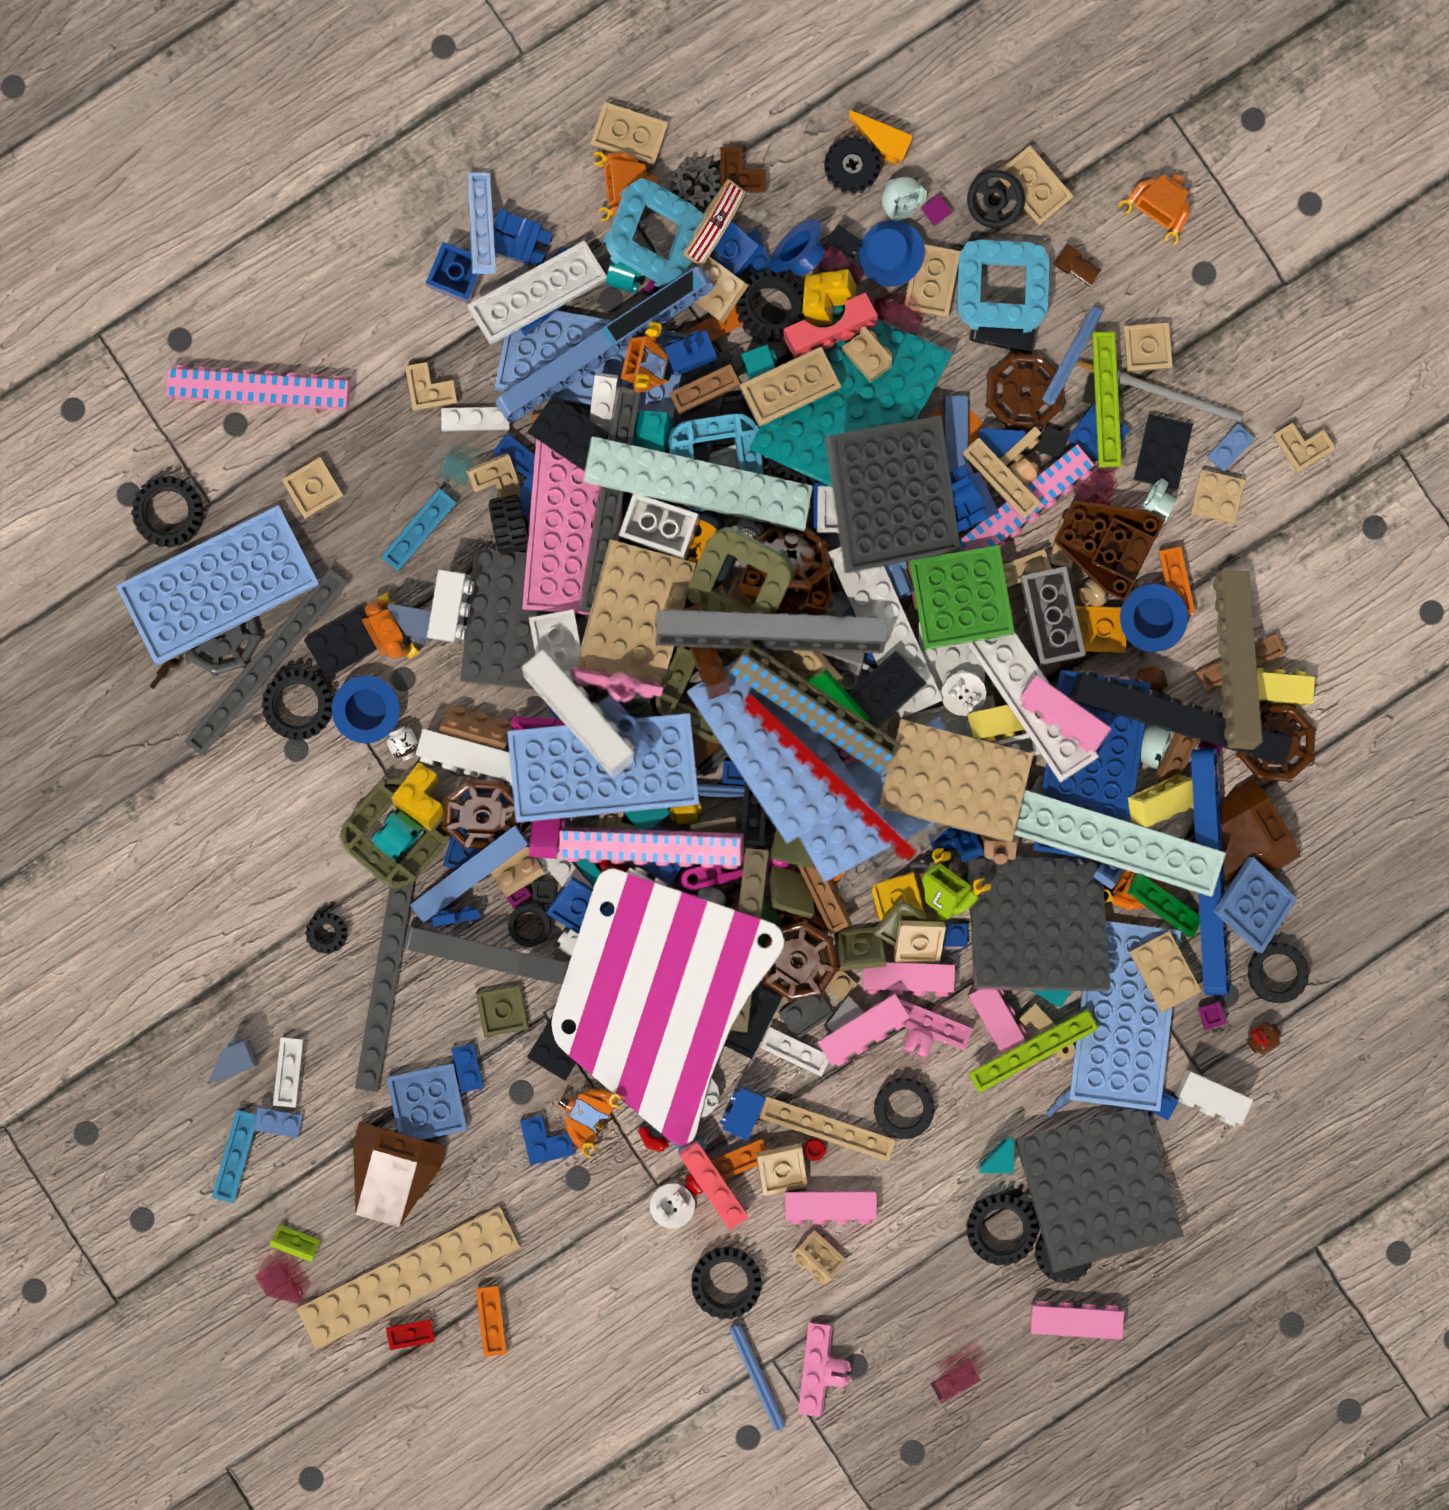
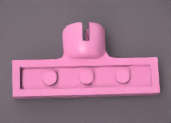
(619, 685)
(926, 1027)
(820, 1370)

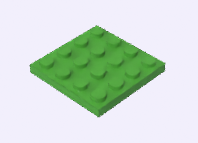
(962, 597)

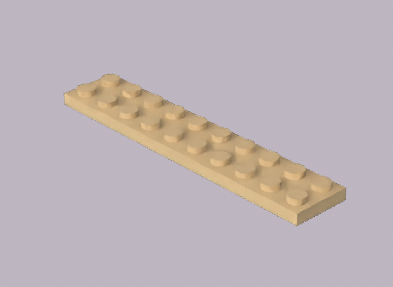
(408, 1277)

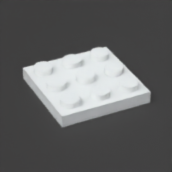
(950, 660)

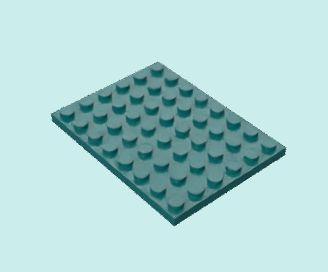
(891, 398)

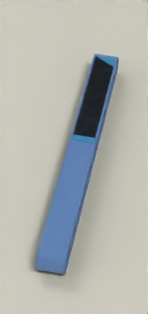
(603, 344)

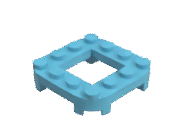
(625, 222)
(1003, 315)
(713, 428)

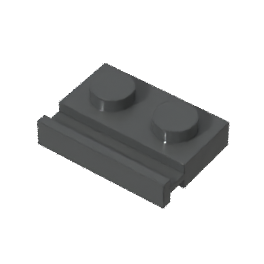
(805, 1015)

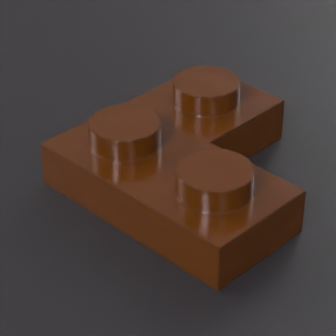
(732, 168)

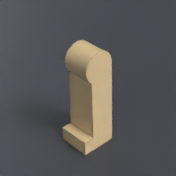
(1043, 1023)

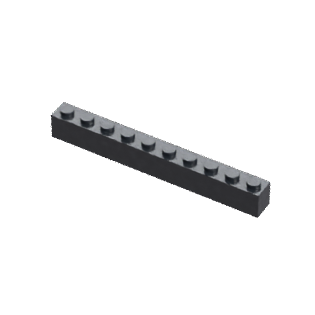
(1171, 715)

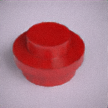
(814, 1149)

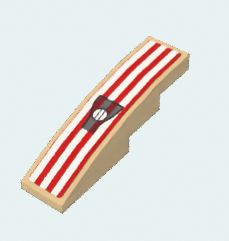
(714, 223)

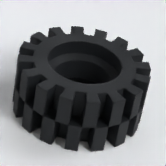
(312, 933)

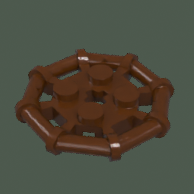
(1011, 391)
(803, 553)
(1283, 725)
(475, 804)
(810, 956)

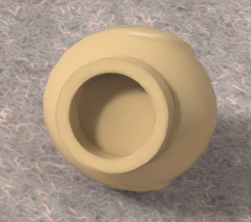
(1092, 594)

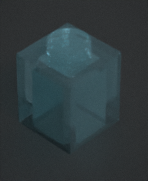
(455, 469)

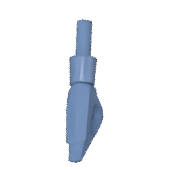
(1060, 1103)

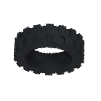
(1301, 979)
(887, 1091)

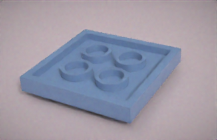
(1255, 905)
(427, 1102)

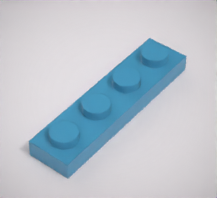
(418, 530)
(234, 1157)

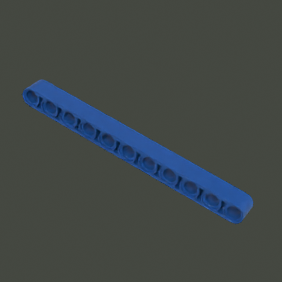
(1209, 834)

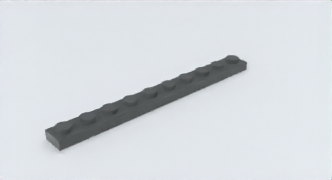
(608, 499)
(266, 662)
(384, 988)

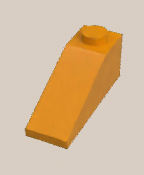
(889, 141)

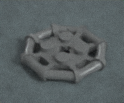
(226, 646)

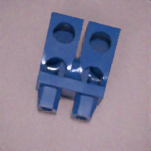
(524, 239)
(971, 498)

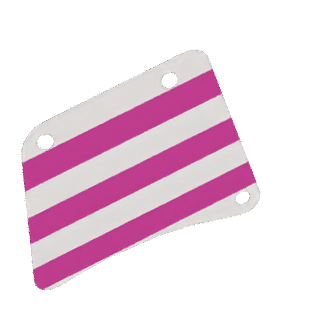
(658, 994)

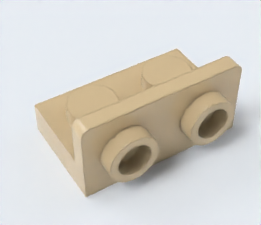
(868, 354)
(517, 872)
(819, 1258)

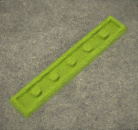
(1106, 399)
(1033, 1051)

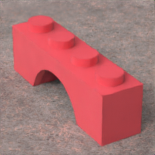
(805, 337)
(712, 1184)

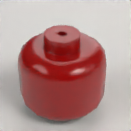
(692, 1185)

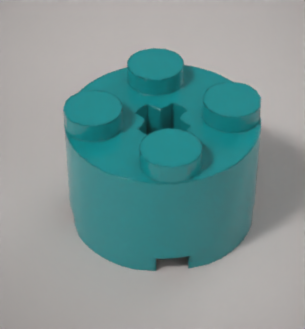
(623, 277)
(397, 835)

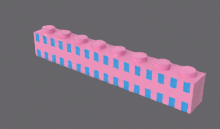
(258, 389)
(1046, 487)
(651, 846)

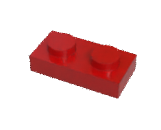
(410, 1334)

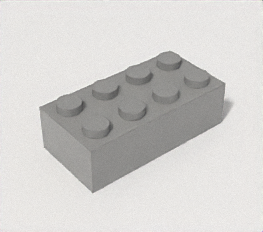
(1052, 616)

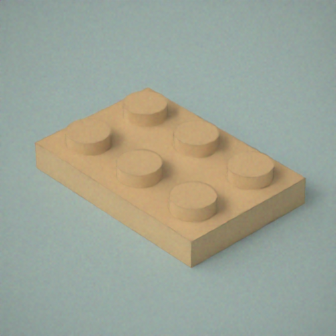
(629, 132)
(1042, 188)
(934, 283)
(726, 289)
(1165, 971)

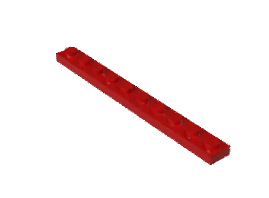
(835, 784)

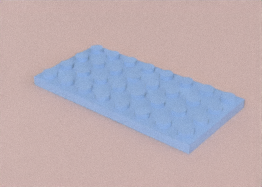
(559, 333)
(217, 585)
(563, 780)
(778, 781)
(844, 840)
(1128, 1053)

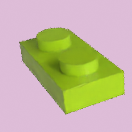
(295, 1243)

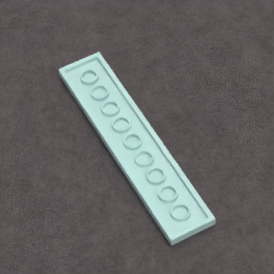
(697, 483)
(1119, 843)

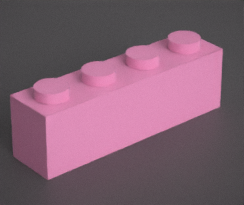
(1064, 714)
(910, 977)
(998, 1019)
(863, 1029)
(831, 1206)
(1076, 1321)

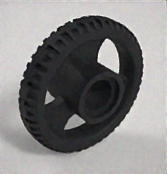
(981, 185)

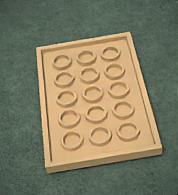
(625, 608)
(956, 781)

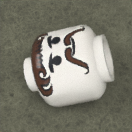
(402, 743)

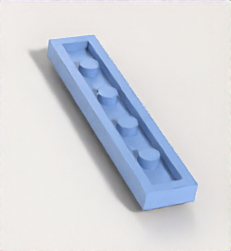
(481, 223)

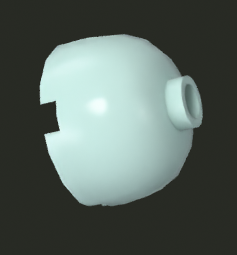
(902, 197)
(1154, 746)

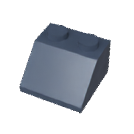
(412, 621)
(234, 1059)

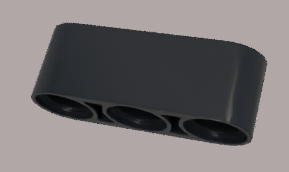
(1005, 338)

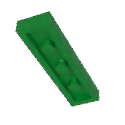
(1164, 905)

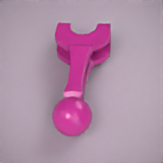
(710, 876)

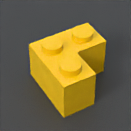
(825, 291)
(415, 799)

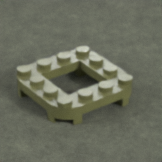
(733, 542)
(675, 684)
(372, 858)

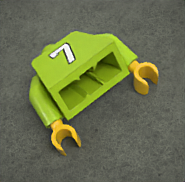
(947, 891)

